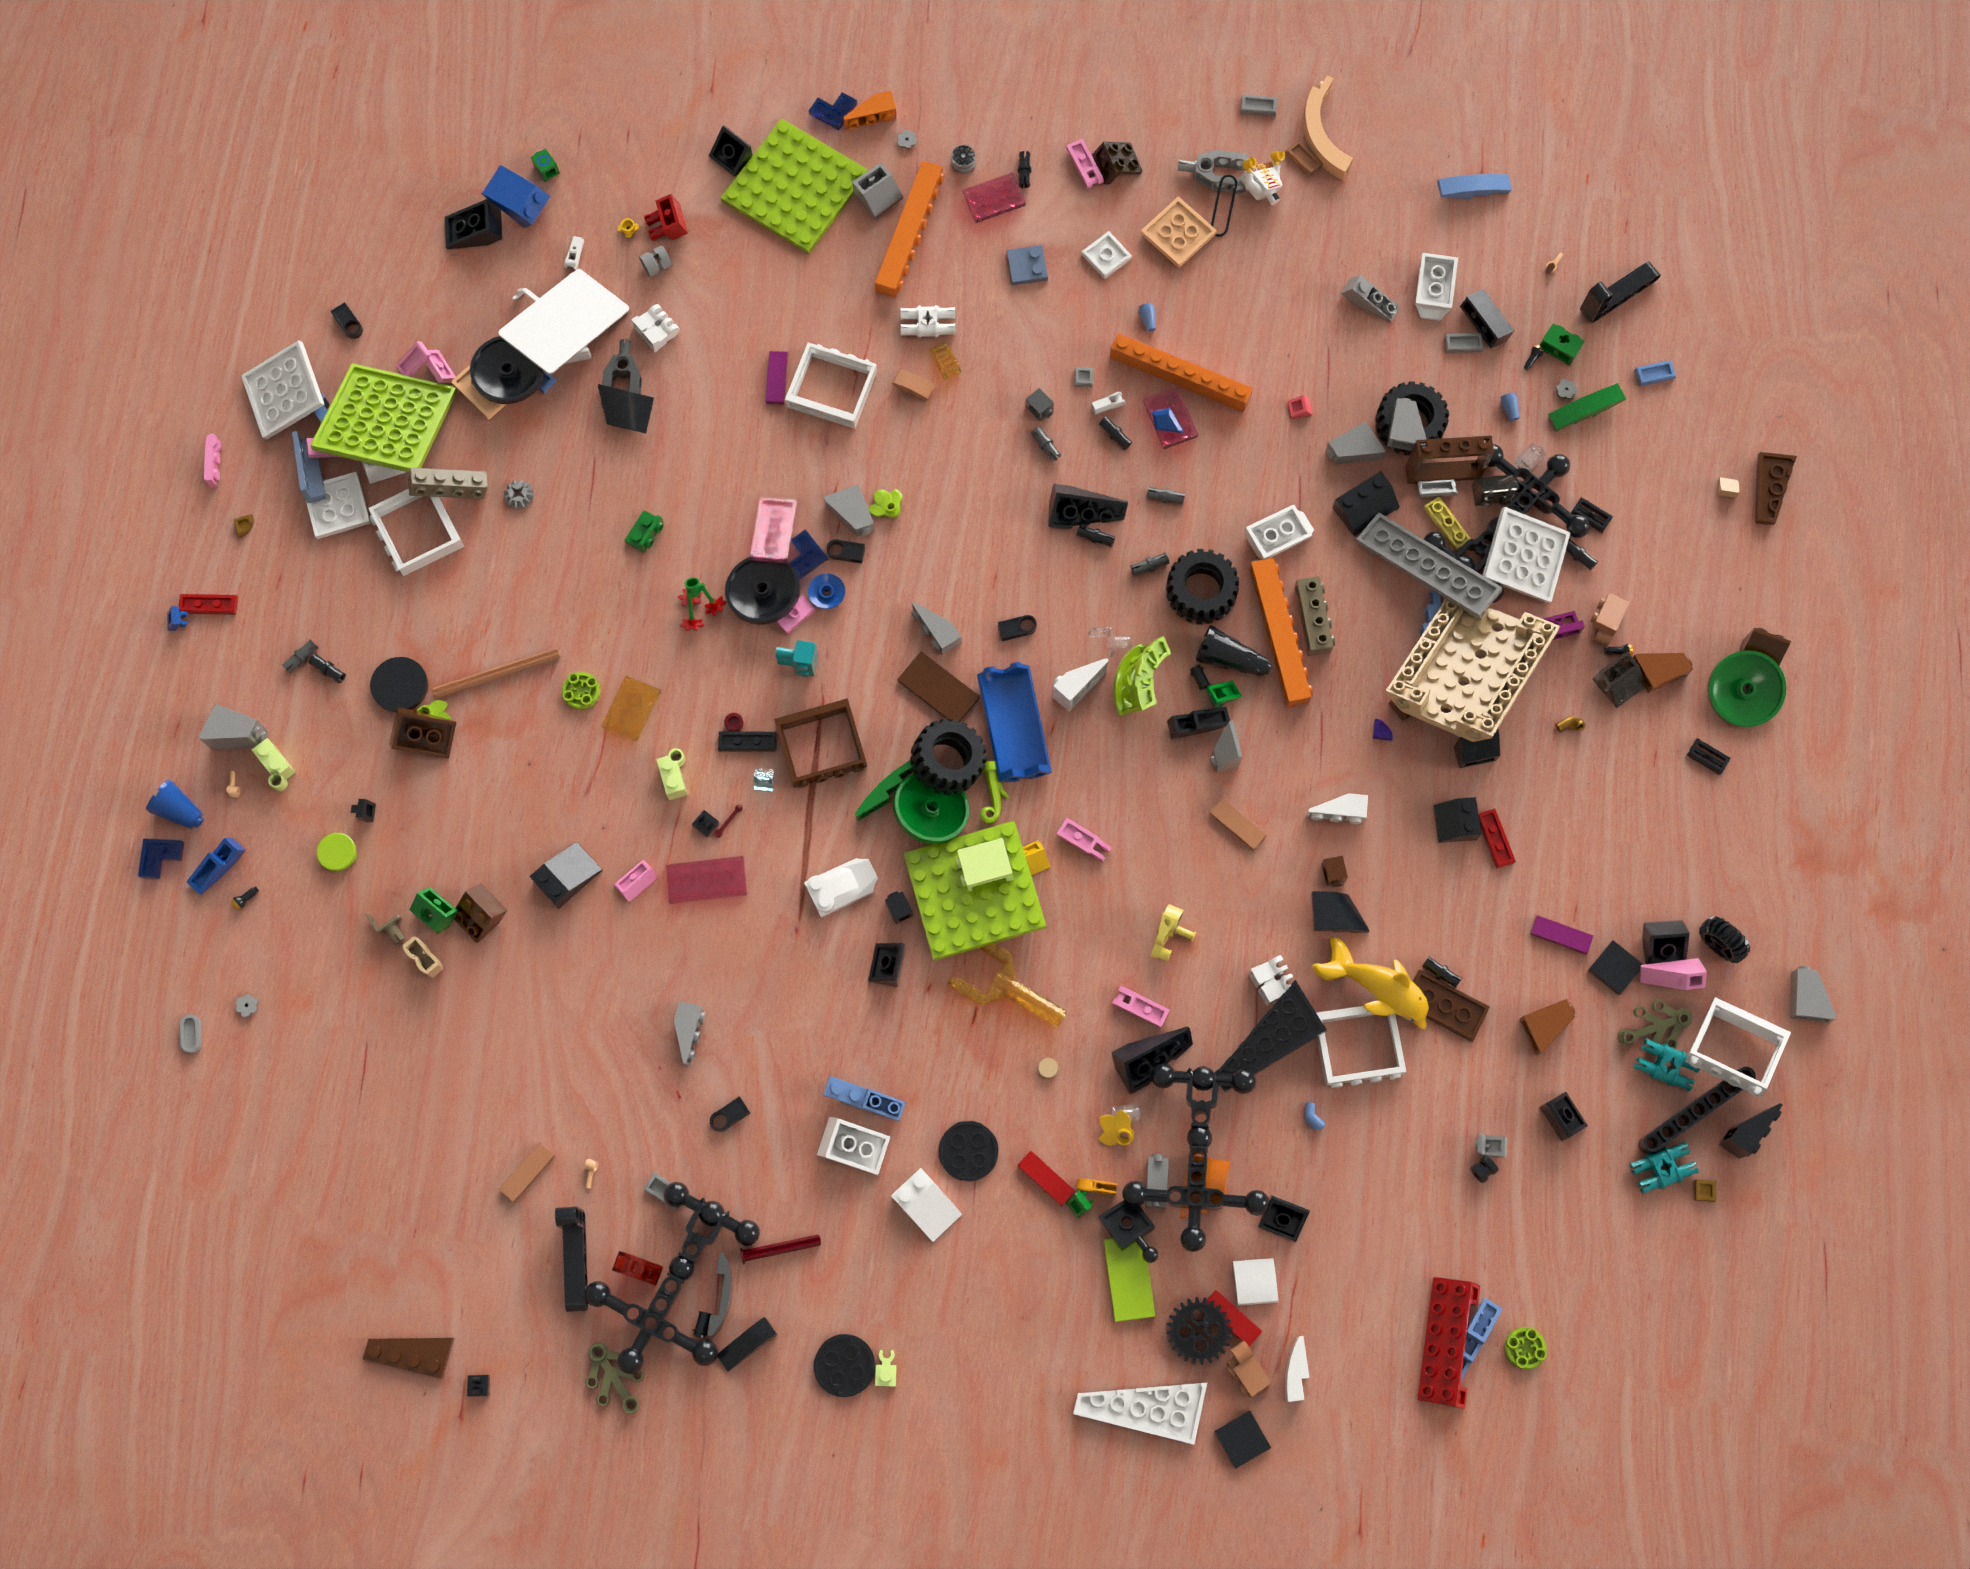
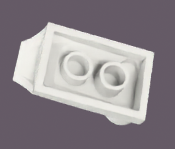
(1435, 285)
(1278, 532)
(841, 885)

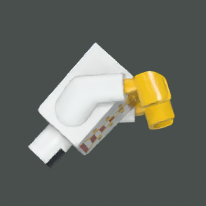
(1263, 179)

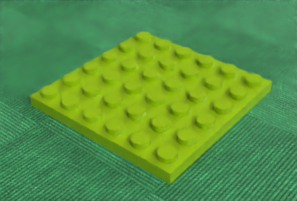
(794, 186)
(384, 418)
(973, 919)

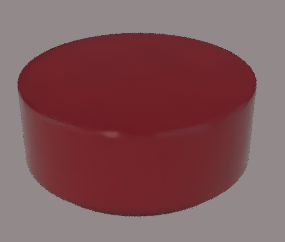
(734, 722)

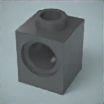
(1040, 405)

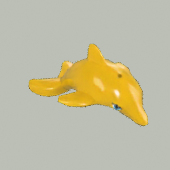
(1390, 987)

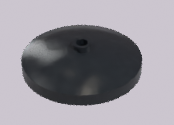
(504, 373)
(762, 591)

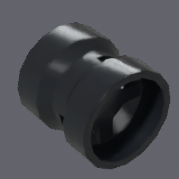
(1484, 1169)

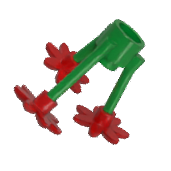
(691, 596)

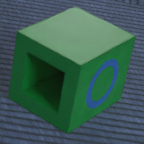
(545, 164)

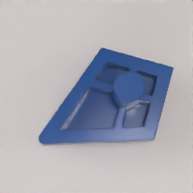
(1166, 421)

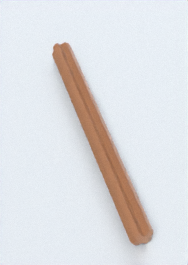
(496, 673)

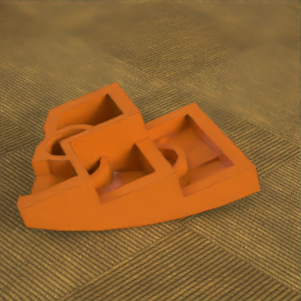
(1216, 1179)

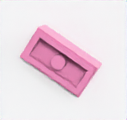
(636, 880)

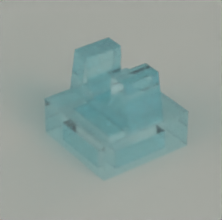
(764, 780)

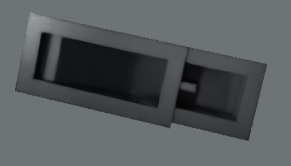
(1198, 722)

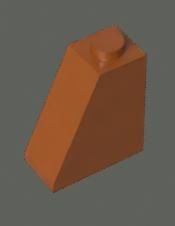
(1662, 668)
(1547, 1023)

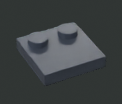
(1027, 265)

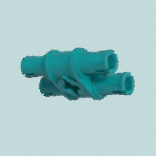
(1660, 1071)
(1660, 1177)

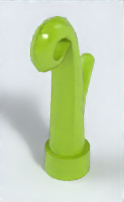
(995, 789)

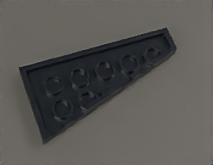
(1280, 1032)

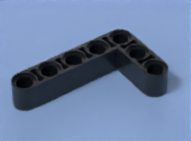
(1603, 300)
(575, 1256)

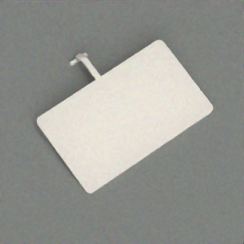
(562, 320)

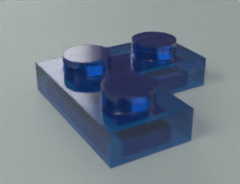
(833, 114)
(810, 554)
(154, 852)

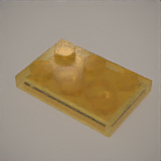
(631, 708)

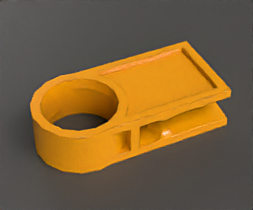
(1096, 1186)

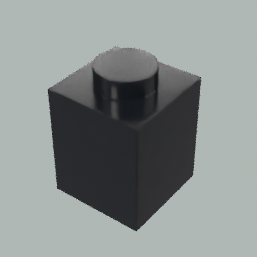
(898, 907)

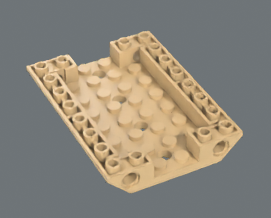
(1448, 655)

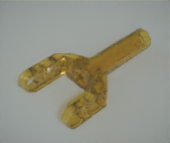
(1006, 986)

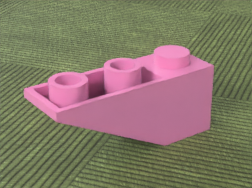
(1675, 974)

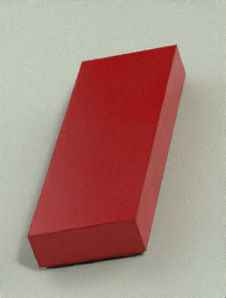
(208, 604)
(1496, 838)
(1046, 1178)
(1241, 1325)

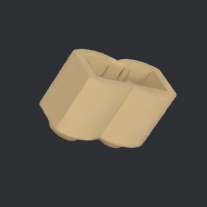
(423, 957)

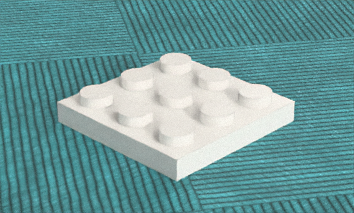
(341, 509)

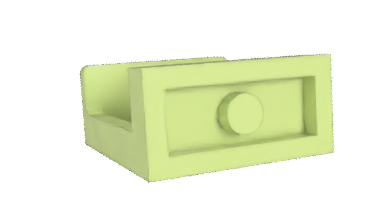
(984, 863)

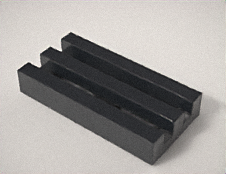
(1592, 516)
(1703, 761)

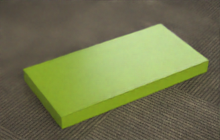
(1129, 1282)

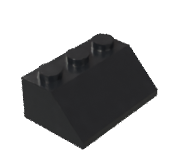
(1364, 502)

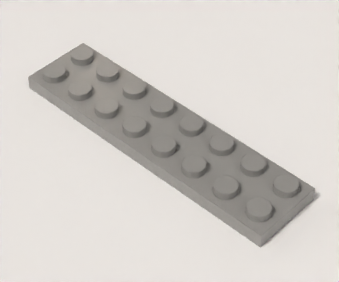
(1429, 565)

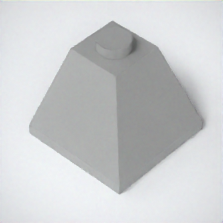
(1227, 751)

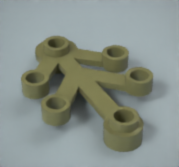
(1659, 1025)
(611, 1375)

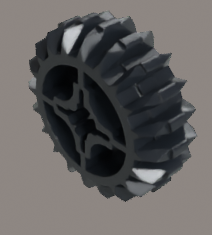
(1724, 939)

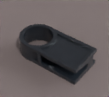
(346, 318)
(851, 551)
(1011, 628)
(733, 1111)

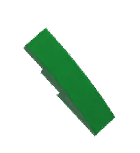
(1587, 406)
(880, 795)

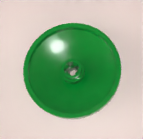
(1763, 684)
(929, 815)

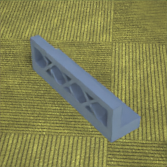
(308, 471)

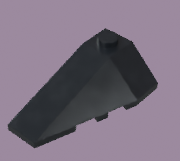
(1077, 506)
(1137, 1059)

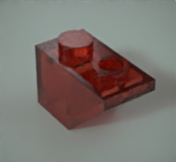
(637, 1268)

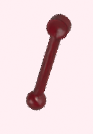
(718, 833)

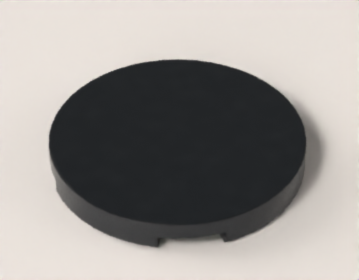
(399, 684)
(968, 1151)
(844, 1365)

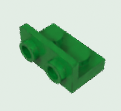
(644, 531)

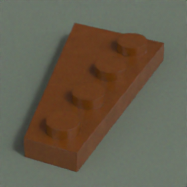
(1772, 482)
(417, 1355)

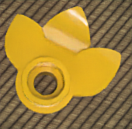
(1114, 1127)

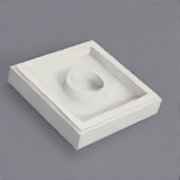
(1106, 255)

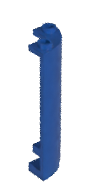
(1014, 723)

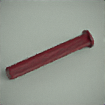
(780, 1248)

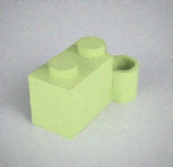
(274, 763)
(672, 775)

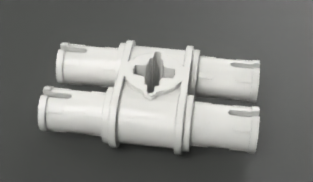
(921, 329)

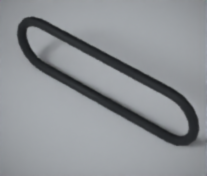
(1231, 206)

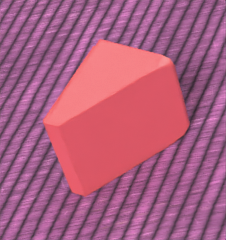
(1300, 407)

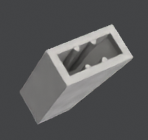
(1405, 425)
(1355, 446)
(851, 510)
(1809, 997)

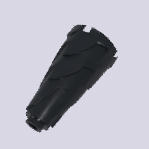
(1229, 653)

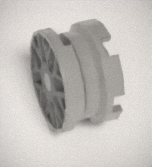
(963, 159)

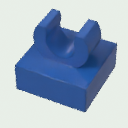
(174, 620)

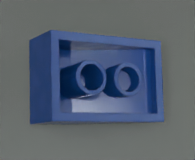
(515, 196)

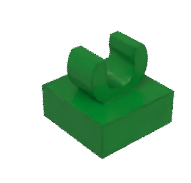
(1079, 1203)

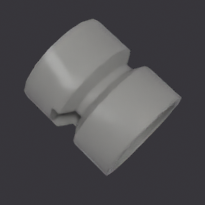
(649, 263)

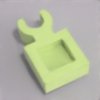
(886, 1372)

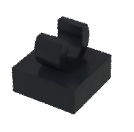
(364, 810)
(705, 823)
(478, 1385)

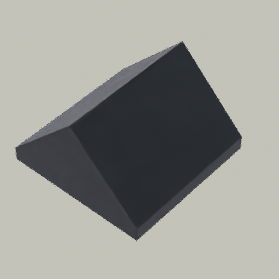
(730, 151)
(887, 963)
(1563, 1116)
(1284, 1218)

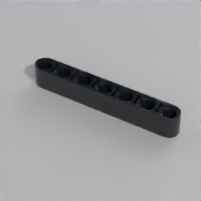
(1689, 1115)

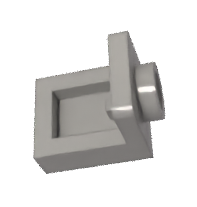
(1491, 1146)

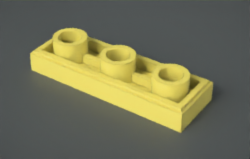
(1440, 515)

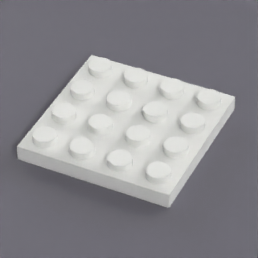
(282, 390)
(1526, 555)

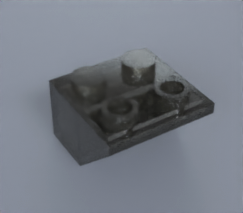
(1494, 490)
(1620, 679)

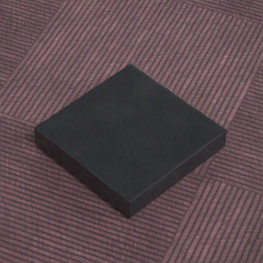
(1615, 967)
(1242, 1439)

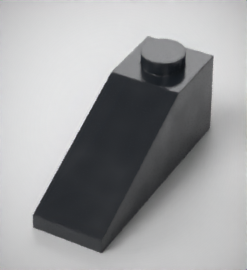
(747, 1343)

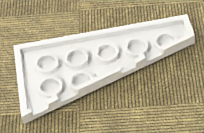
(1159, 1411)

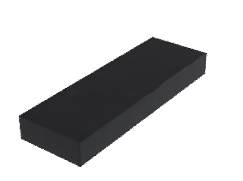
(746, 741)

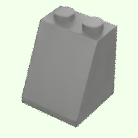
(231, 730)

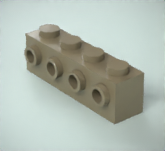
(447, 483)
(1314, 616)

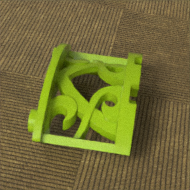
(1134, 677)

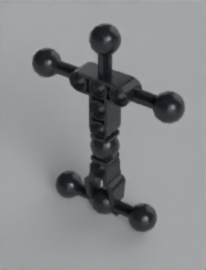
(1557, 466)
(1199, 1140)
(680, 1269)

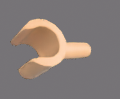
(1554, 263)
(233, 790)
(592, 1166)

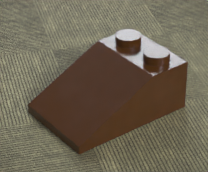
(422, 733)

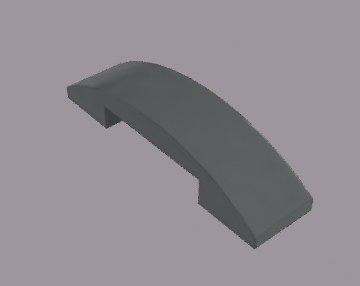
(717, 1321)

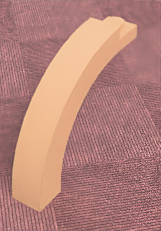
(1333, 159)

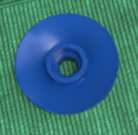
(824, 583)

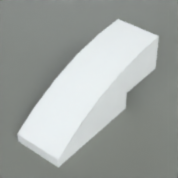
(1296, 1371)

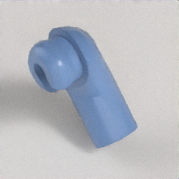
(1311, 1118)

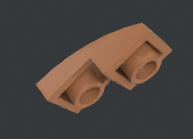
(910, 382)

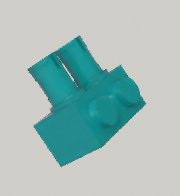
(802, 658)

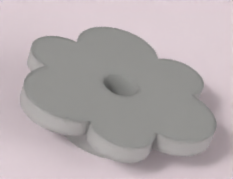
(907, 139)
(1566, 389)
(243, 1002)

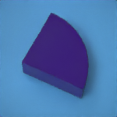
(1381, 731)

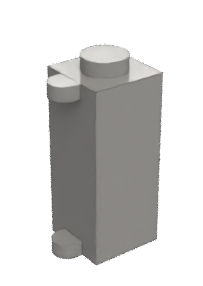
(1157, 1177)

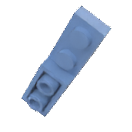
(864, 1099)

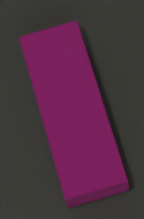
(776, 377)
(1561, 934)

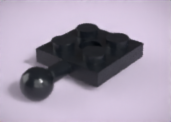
(1127, 1236)

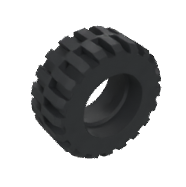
(1427, 402)
(1202, 563)
(960, 738)

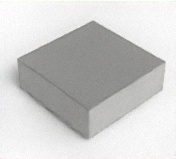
(1083, 377)

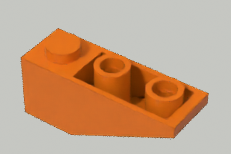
(875, 109)

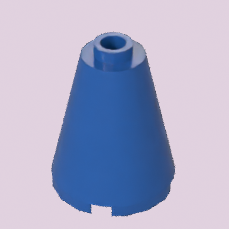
(174, 806)

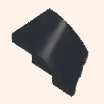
(626, 408)
(1336, 913)

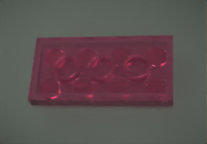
(773, 530)
(706, 879)

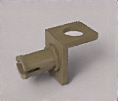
(390, 927)

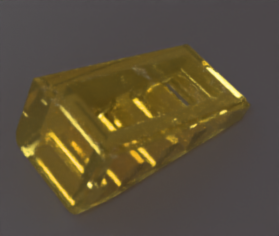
(951, 371)

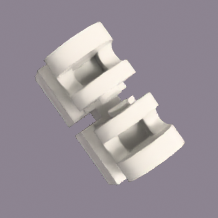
(647, 327)
(1265, 974)

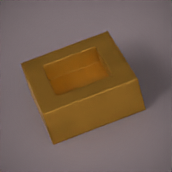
(1705, 1190)

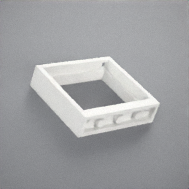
(822, 411)
(398, 501)
(1746, 1022)
(1357, 1078)

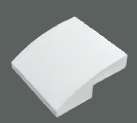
(1255, 1281)

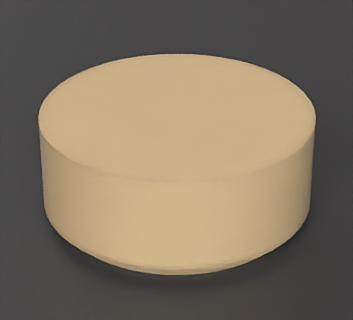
(1048, 1068)

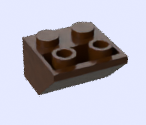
(1766, 643)
(479, 912)

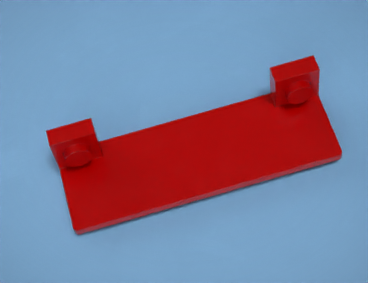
(1446, 1342)

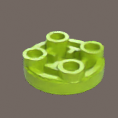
(581, 690)
(336, 852)
(1525, 1348)

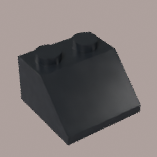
(1457, 820)
(1665, 941)

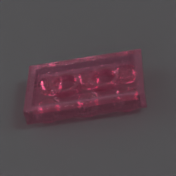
(994, 197)
(1173, 400)

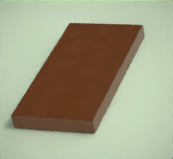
(938, 688)
(1451, 1007)

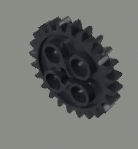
(1211, 1316)

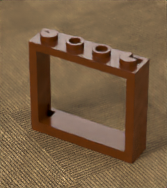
(1449, 448)
(813, 715)

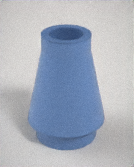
(1148, 316)
(1510, 405)

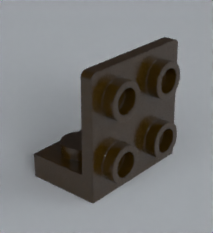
(1116, 159)

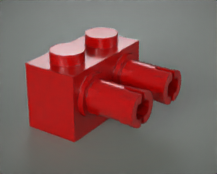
(671, 218)

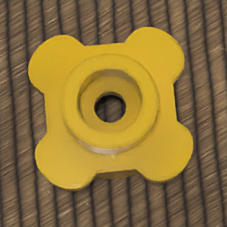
(628, 223)

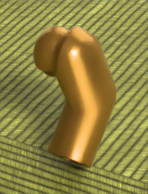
(1570, 722)

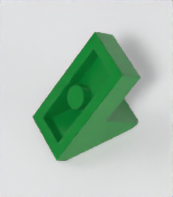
(1223, 693)

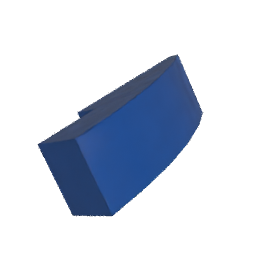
(215, 865)

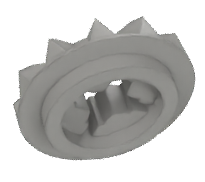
(518, 502)

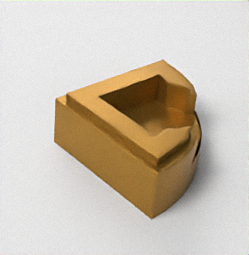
(244, 525)

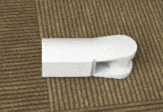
(575, 252)
(1105, 404)

